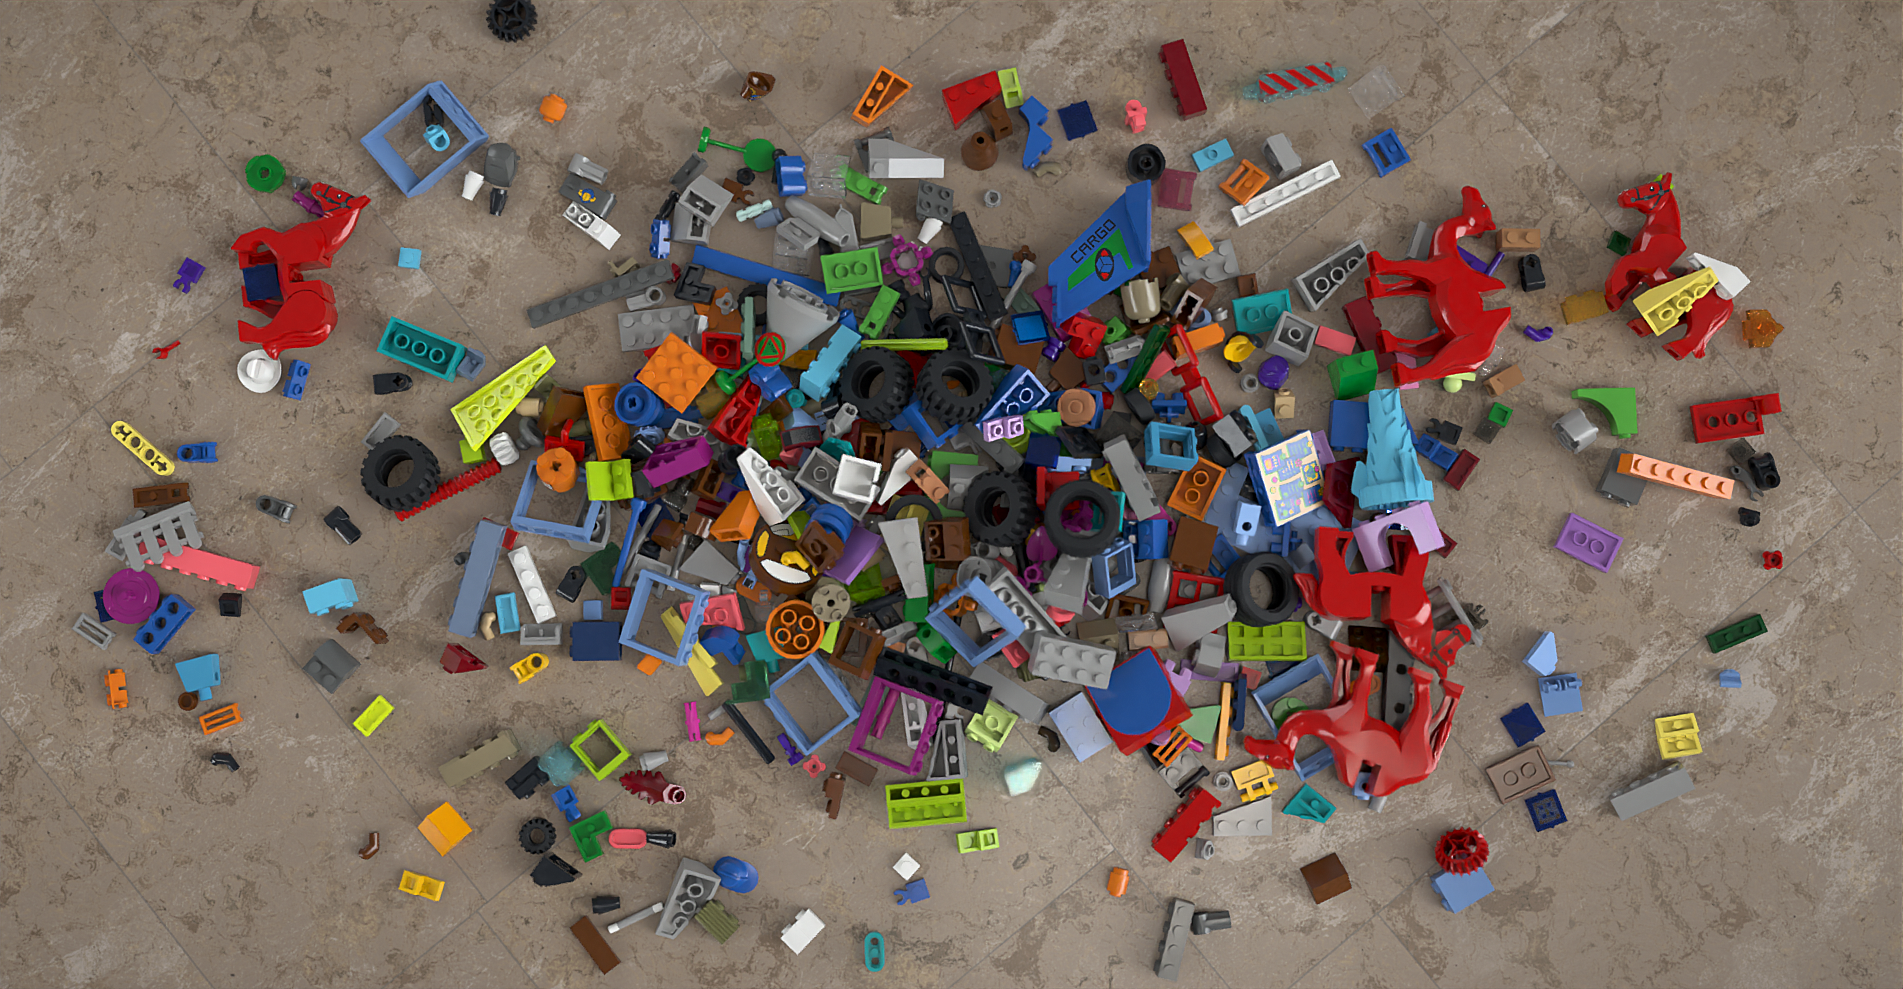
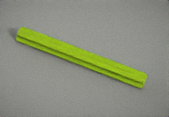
(908, 344)

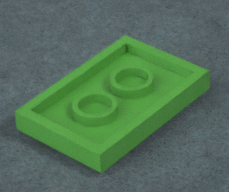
(851, 270)

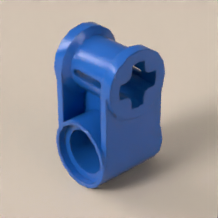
(201, 452)

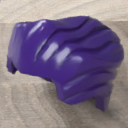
(1273, 372)

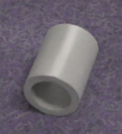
(1377, 803)

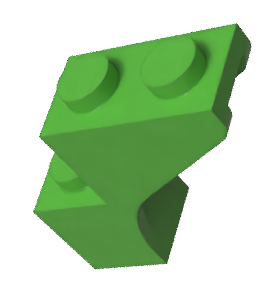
(1045, 423)

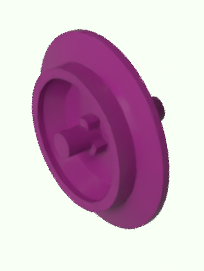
(131, 596)

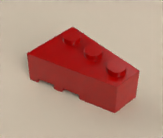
(970, 96)

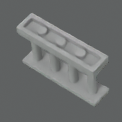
(1446, 587)

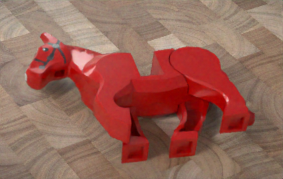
(1651, 255)
(308, 306)

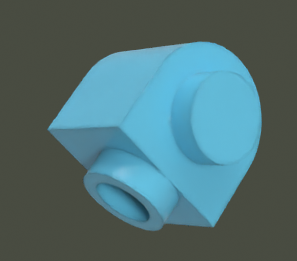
(436, 137)

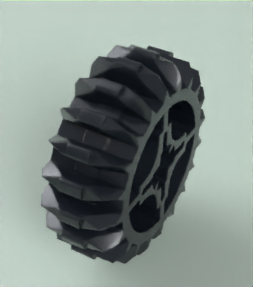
(508, 23)

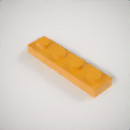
(1223, 729)

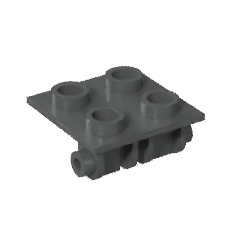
(934, 202)

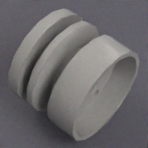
(981, 567)

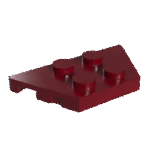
(1337, 490)

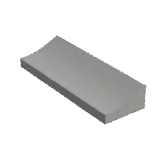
(1021, 603)

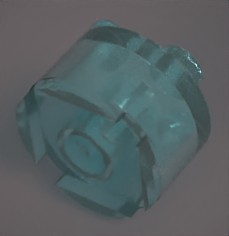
(560, 764)

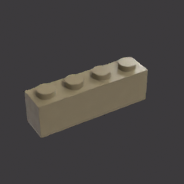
(480, 758)

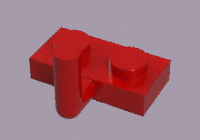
(574, 447)

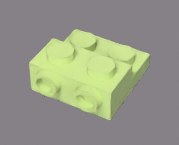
(991, 727)

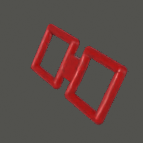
(1193, 379)

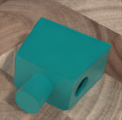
(763, 650)

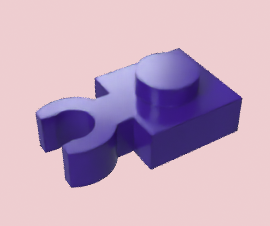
(190, 272)

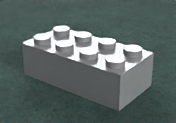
(819, 477)
(1071, 660)

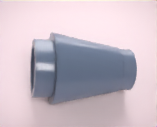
(770, 218)

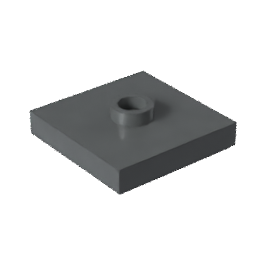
(998, 262)

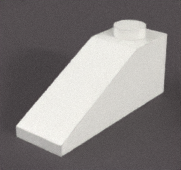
(896, 476)
(915, 719)

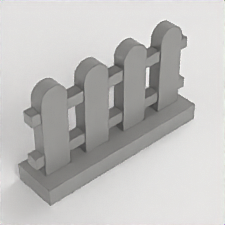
(149, 528)

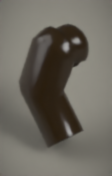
(1052, 737)

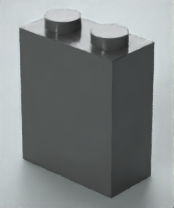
(1620, 486)

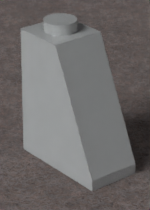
(711, 564)

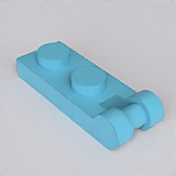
(1251, 421)

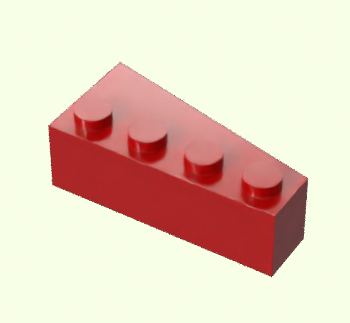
(1185, 823)

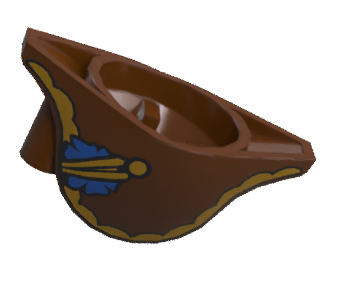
(757, 85)

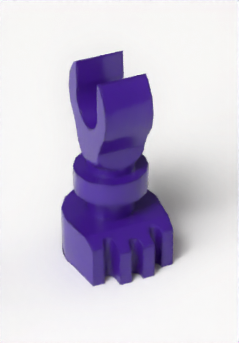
(794, 757)

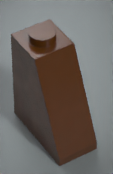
(1193, 303)
(560, 406)

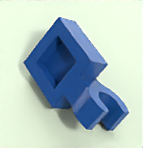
(566, 800)

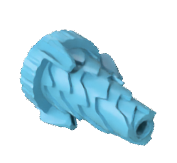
(1392, 470)

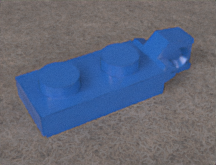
(671, 414)

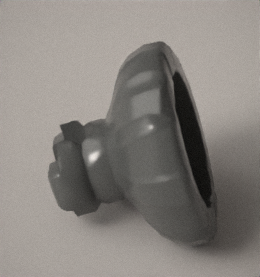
(529, 434)

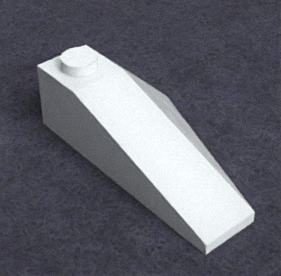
(771, 492)

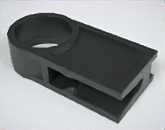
(746, 614)

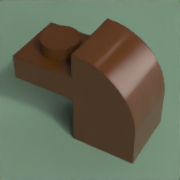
(700, 526)

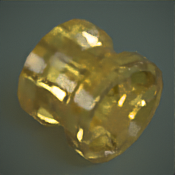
(1148, 391)

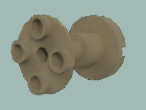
(828, 600)

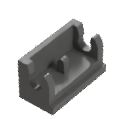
(688, 172)

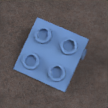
(1560, 694)

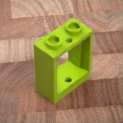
(602, 773)

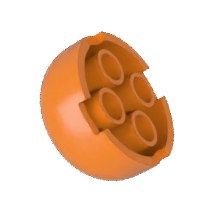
(790, 616)

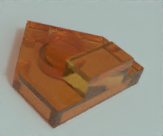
(1760, 328)

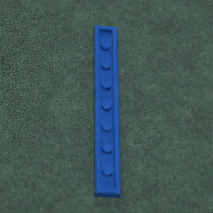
(759, 272)

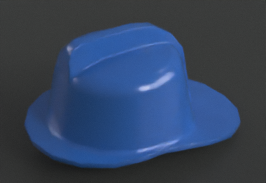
(736, 874)

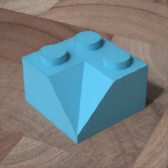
(336, 593)

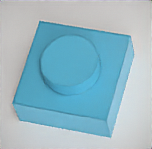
(409, 258)

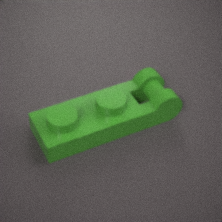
(863, 185)
(879, 312)

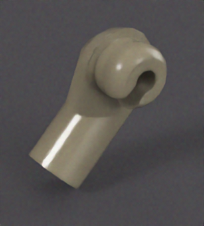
(1048, 166)

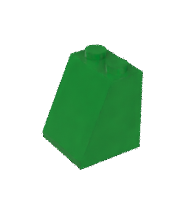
(1353, 375)

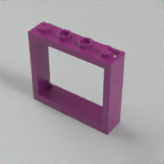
(867, 717)

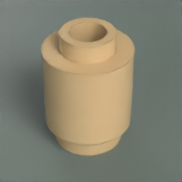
(530, 407)

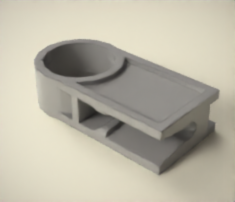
(899, 633)

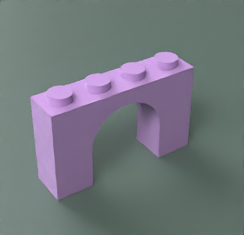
(1372, 536)

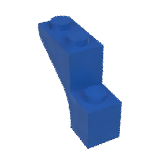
(1038, 141)

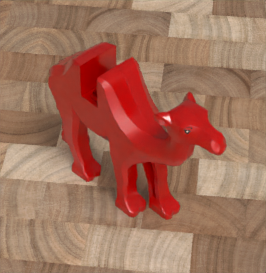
(1453, 295)
(1356, 738)

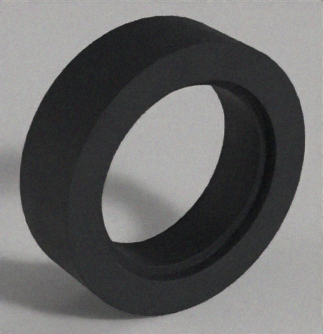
(914, 499)

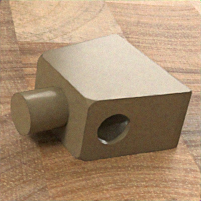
(877, 222)

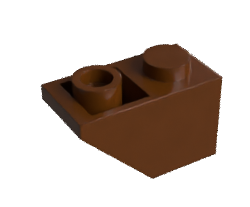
(668, 534)

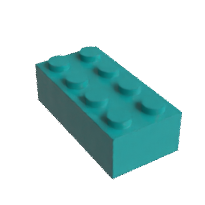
(421, 349)

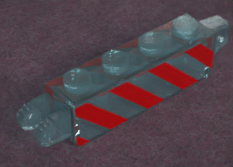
(1294, 81)

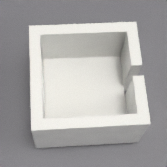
(855, 479)

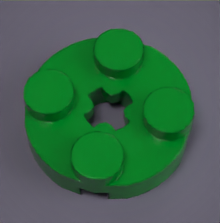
(254, 176)

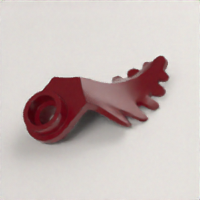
(653, 787)

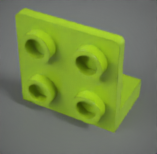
(609, 480)

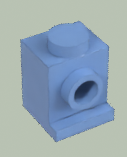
(1357, 790)

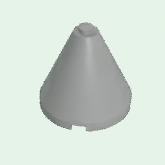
(796, 315)

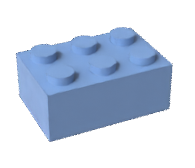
(1080, 726)

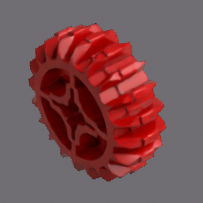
(1462, 858)

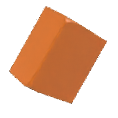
(649, 664)

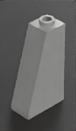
(1195, 620)

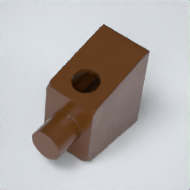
(996, 119)
(1066, 372)
(869, 437)
(708, 483)

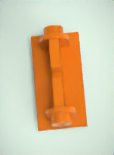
(114, 681)

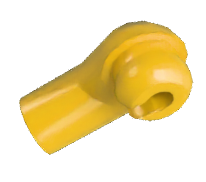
(794, 557)

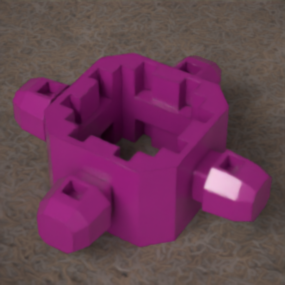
(914, 278)
(1081, 519)

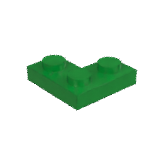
(586, 832)

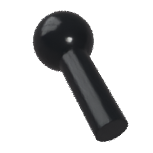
(778, 152)

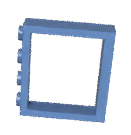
(547, 528)
(638, 606)
(958, 638)
(834, 684)

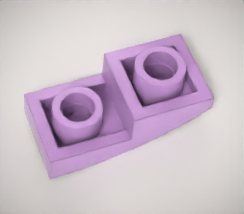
(1003, 427)

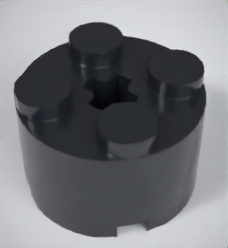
(1149, 154)

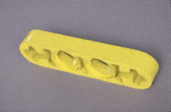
(141, 450)

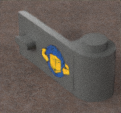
(588, 196)

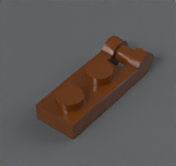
(160, 495)

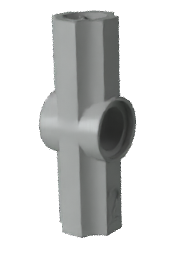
(841, 422)

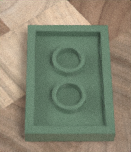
(748, 329)

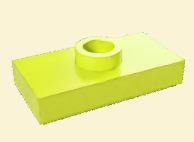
(373, 715)

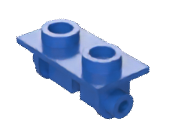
(659, 230)
(298, 372)

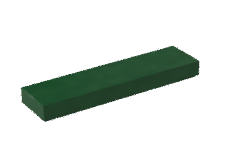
(1146, 357)

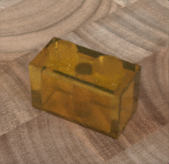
(1583, 308)

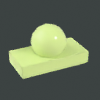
(1454, 383)

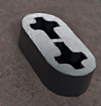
(428, 113)

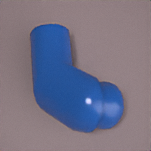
(1015, 267)

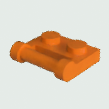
(1247, 186)

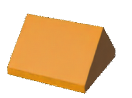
(444, 828)

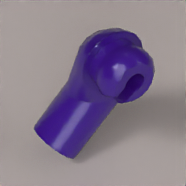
(1538, 335)

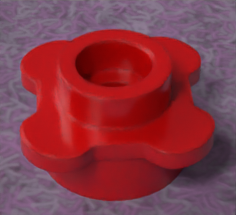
(1778, 560)

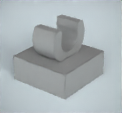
(951, 711)

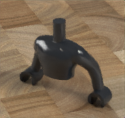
(916, 299)

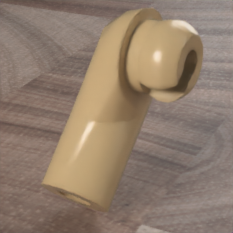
(485, 624)

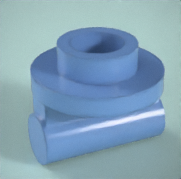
(1730, 678)

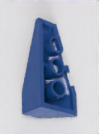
(1052, 400)

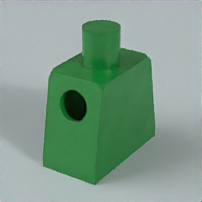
(935, 643)

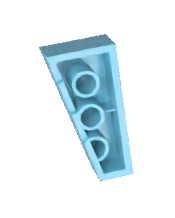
(830, 363)

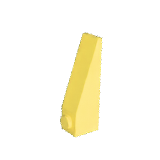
(1667, 302)

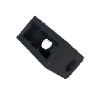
(916, 325)

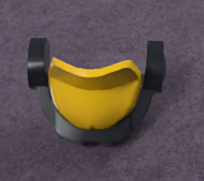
(1239, 347)

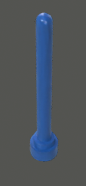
(637, 506)

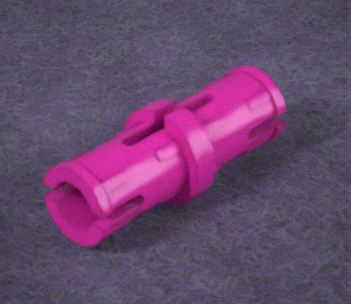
(692, 721)

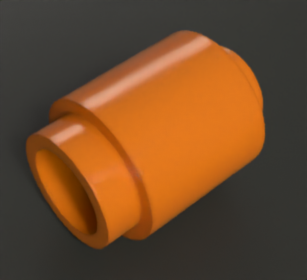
(1118, 882)

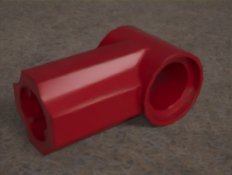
(711, 507)

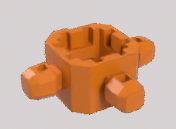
(964, 603)

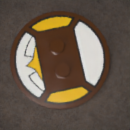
(766, 563)

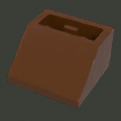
(947, 539)

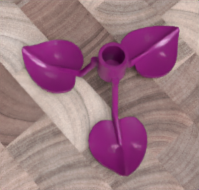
(1039, 548)

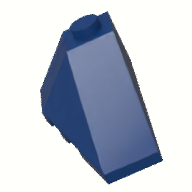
(1014, 396)

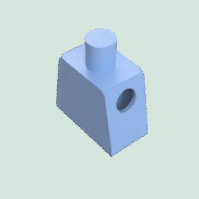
(1245, 512)

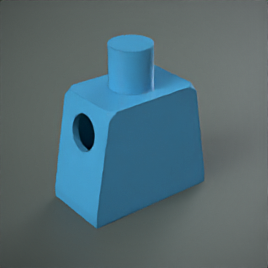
(200, 675)

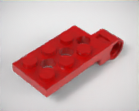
(1739, 408)

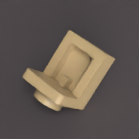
(1283, 403)

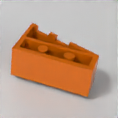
(880, 96)

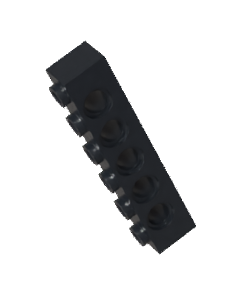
(932, 680)

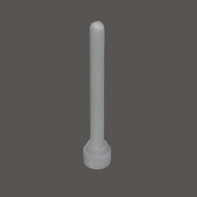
(1027, 269)

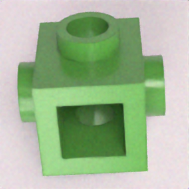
(1115, 331)

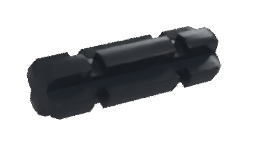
(668, 205)

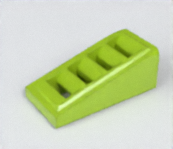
(830, 636)

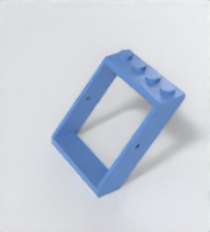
(396, 166)
(1280, 686)

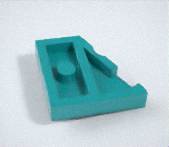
(1309, 805)

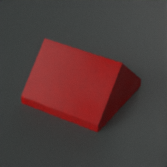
(722, 349)

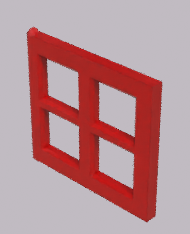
(1178, 575)

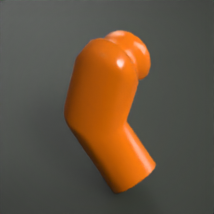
(719, 739)

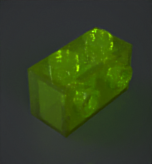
(766, 435)

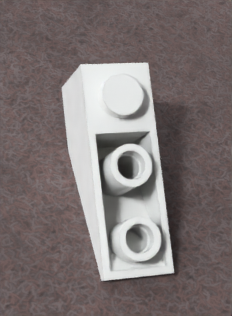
(591, 225)
(1730, 277)

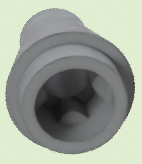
(653, 759)

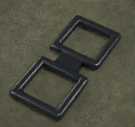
(973, 320)

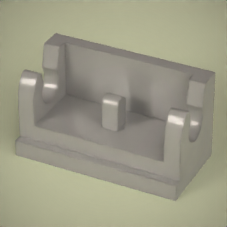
(542, 634)

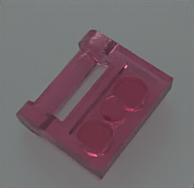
(1170, 189)

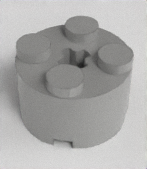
(1575, 431)

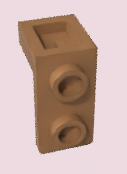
(1503, 381)

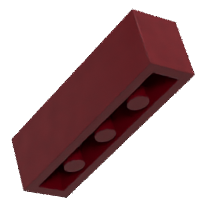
(1182, 79)
(1364, 327)

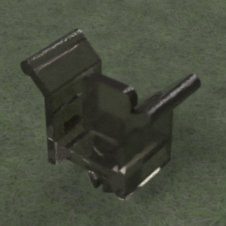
(1472, 615)

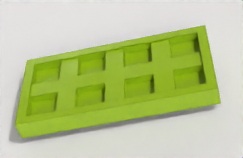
(1268, 643)

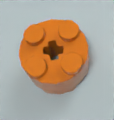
(557, 469)

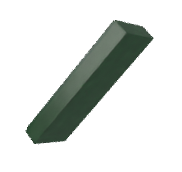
(1736, 633)

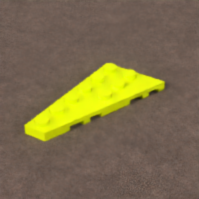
(491, 404)

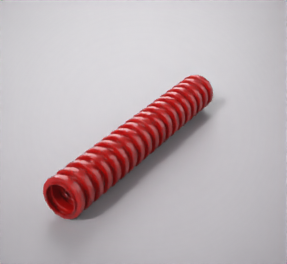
(455, 485)

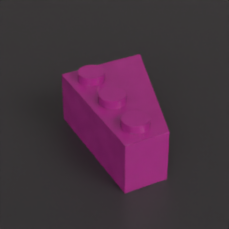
(677, 459)

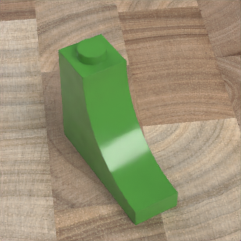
(1616, 405)

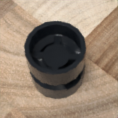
(728, 461)

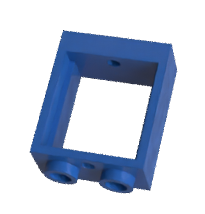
(923, 430)

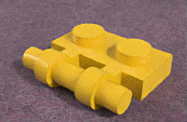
(1250, 775)

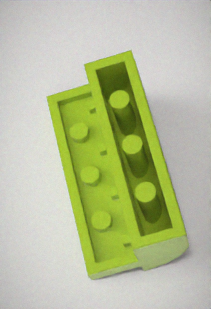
(926, 803)

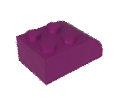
(1043, 299)

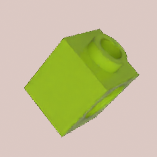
(469, 455)

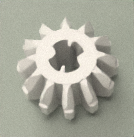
(504, 448)

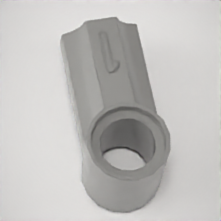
(583, 167)
(644, 298)

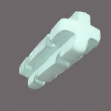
(753, 210)

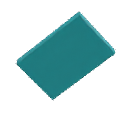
(1260, 311)

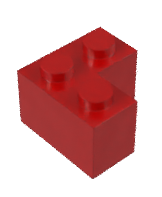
(1086, 333)

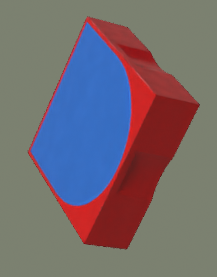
(1139, 701)

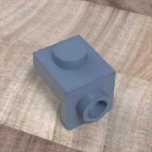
(472, 364)

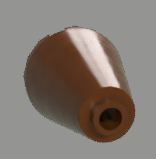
(979, 151)

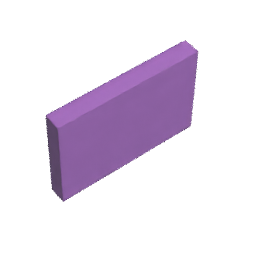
(1588, 542)
(858, 550)

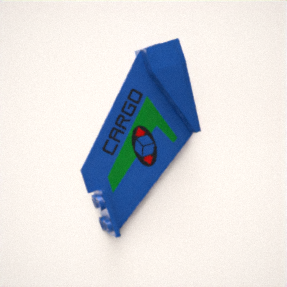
(1104, 254)

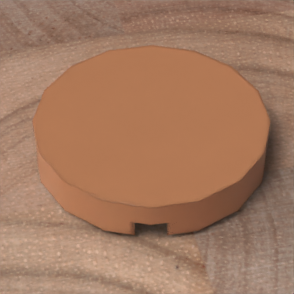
(1076, 407)

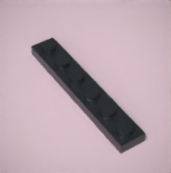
(978, 266)

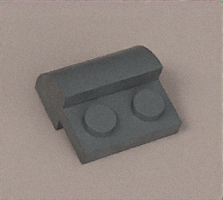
(331, 665)

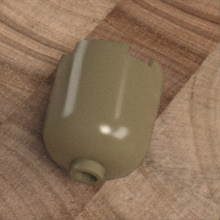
(1141, 299)

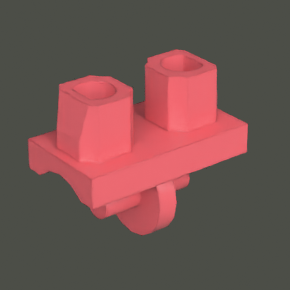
(1135, 116)

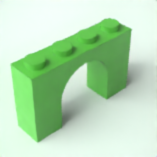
(940, 465)

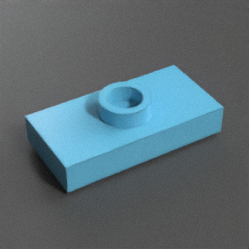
(1212, 155)
(507, 613)

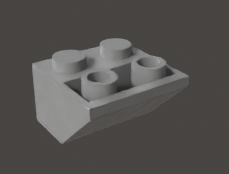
(705, 200)
(689, 228)

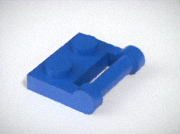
(1391, 149)
(1224, 554)

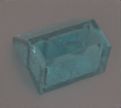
(1021, 778)

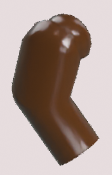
(372, 848)

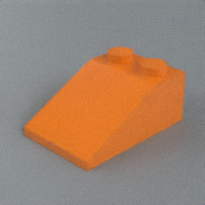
(1197, 488)

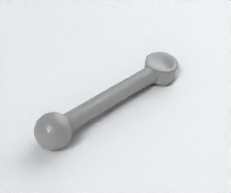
(1570, 763)

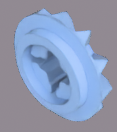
(653, 434)

